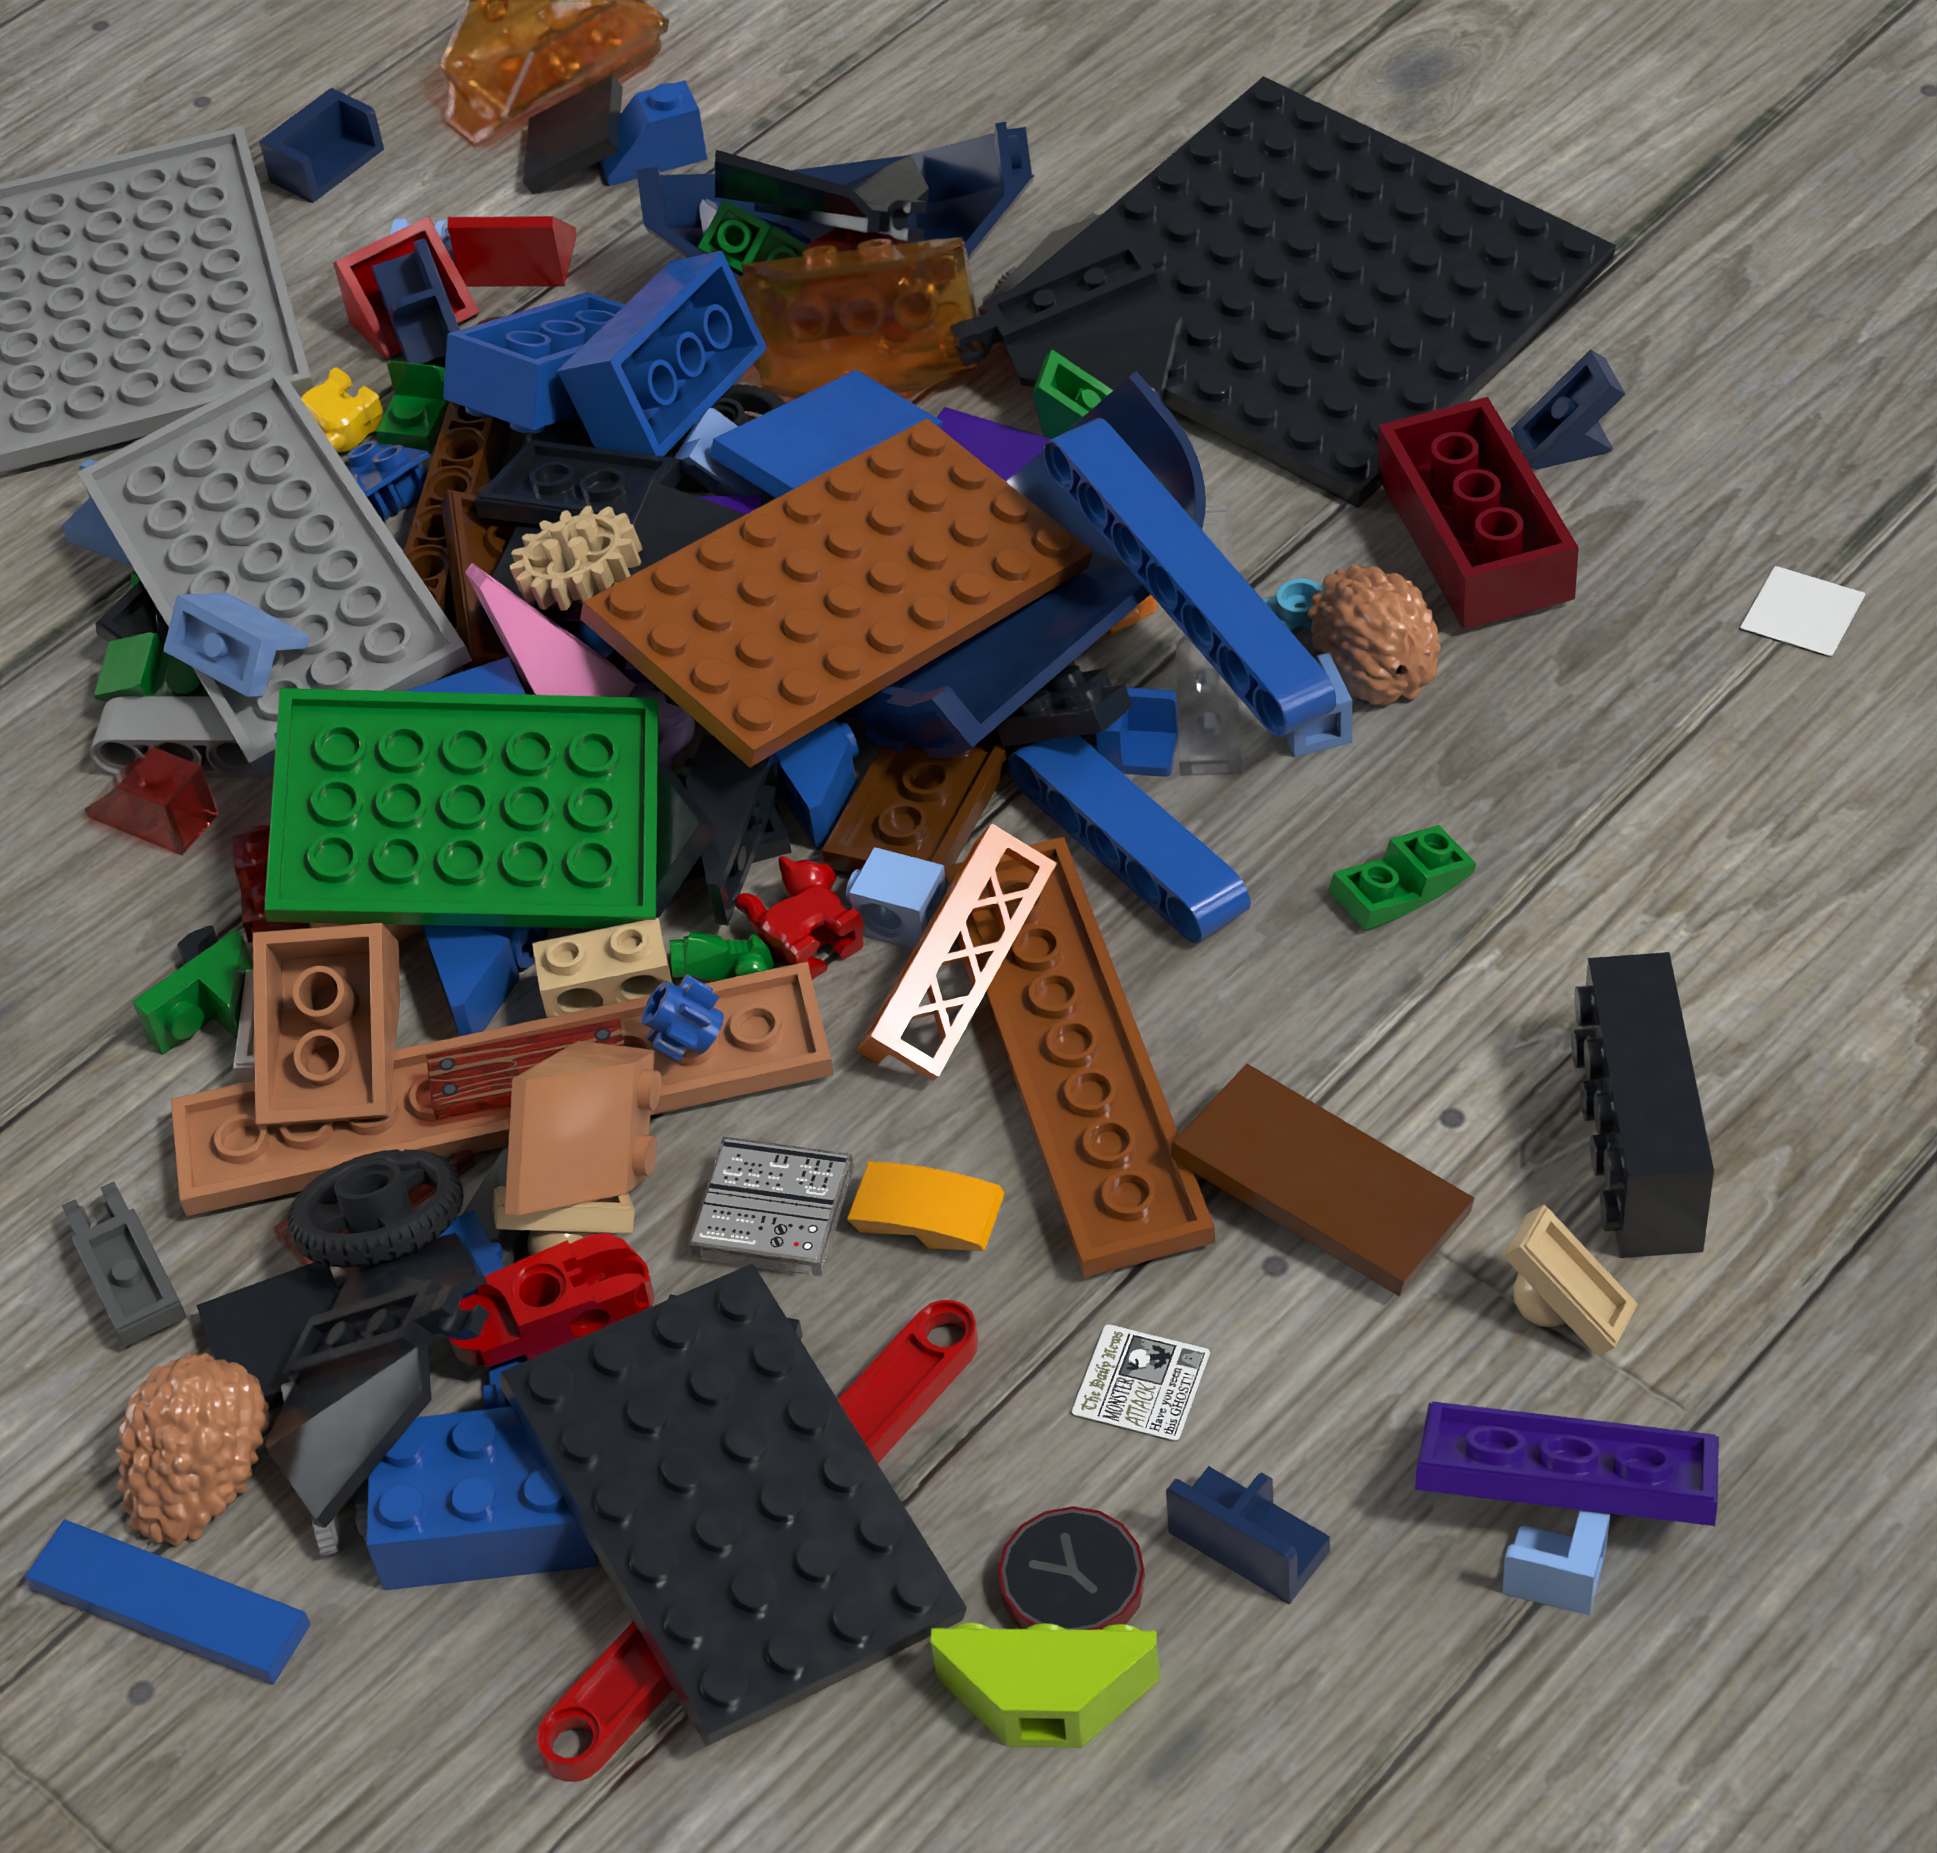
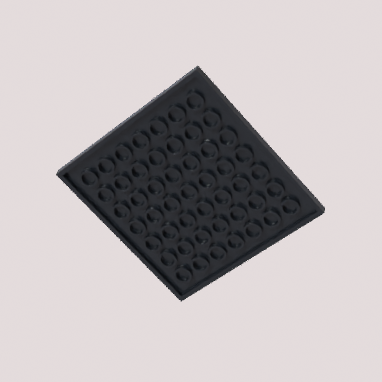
(1339, 281)

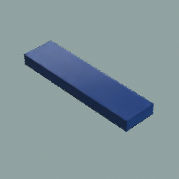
(168, 1601)

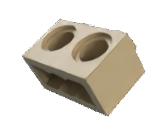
(601, 966)

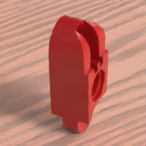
(556, 1299)

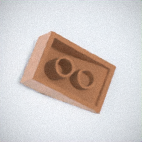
(324, 1023)
(581, 1127)

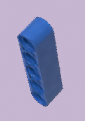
(1131, 835)

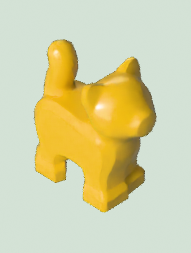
(341, 416)

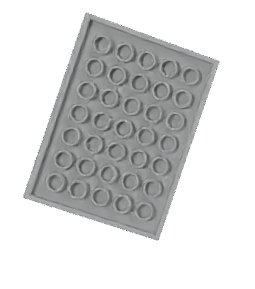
(136, 296)

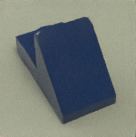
(1566, 419)

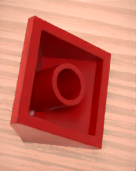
(512, 250)
(361, 295)

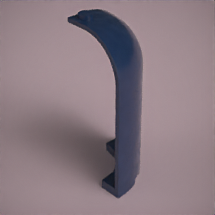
(989, 676)

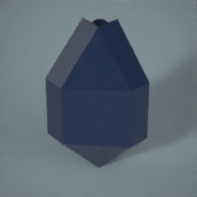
(967, 181)

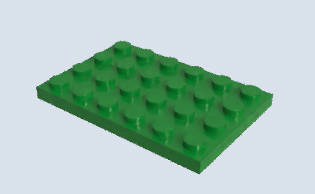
(463, 809)

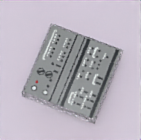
(771, 1206)

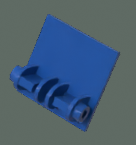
(388, 475)

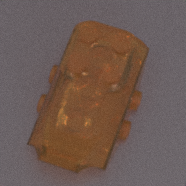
(526, 52)
(861, 311)

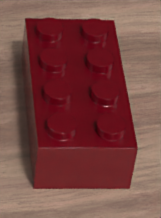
(1477, 513)

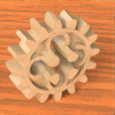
(575, 557)

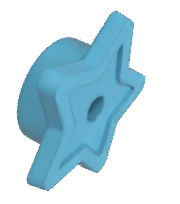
(1289, 597)

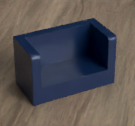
(321, 145)

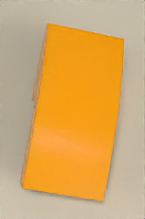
(927, 1202)

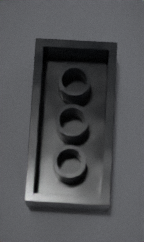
(1643, 1106)

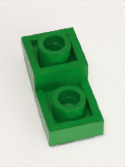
(747, 238)
(1411, 874)

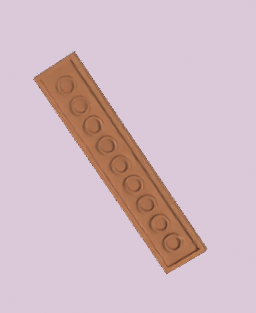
(225, 1160)

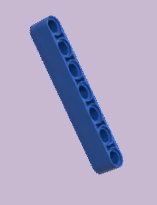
(1190, 578)

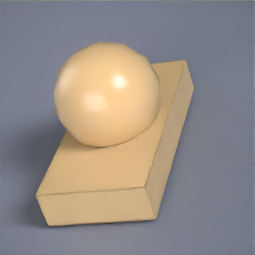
(567, 1222)
(1566, 1283)

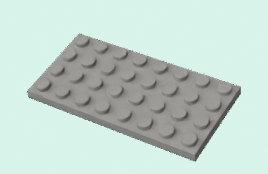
(267, 511)

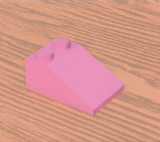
(541, 650)

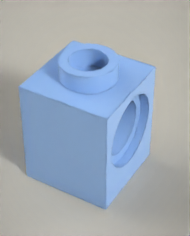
(896, 896)

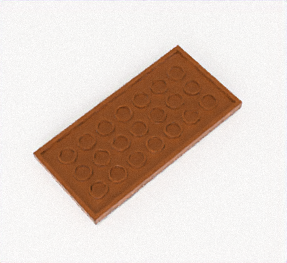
(835, 590)

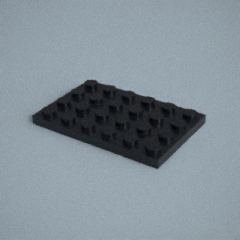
(731, 1502)

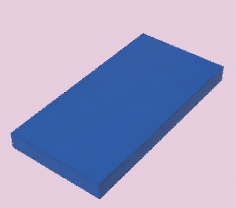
(815, 433)

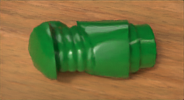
(716, 959)

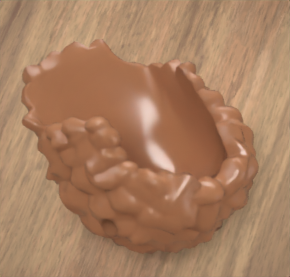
(1371, 628)
(188, 1445)

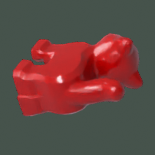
(806, 918)

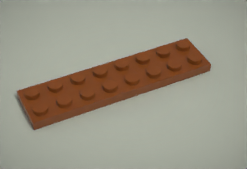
(1086, 1077)

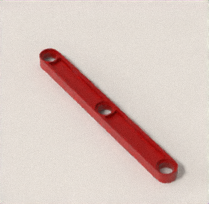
(883, 1406)

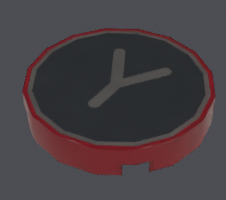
(1071, 1571)

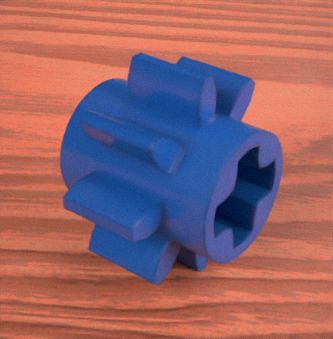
(682, 1017)

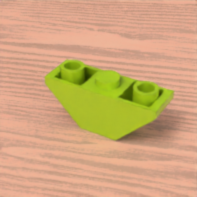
(1046, 1680)

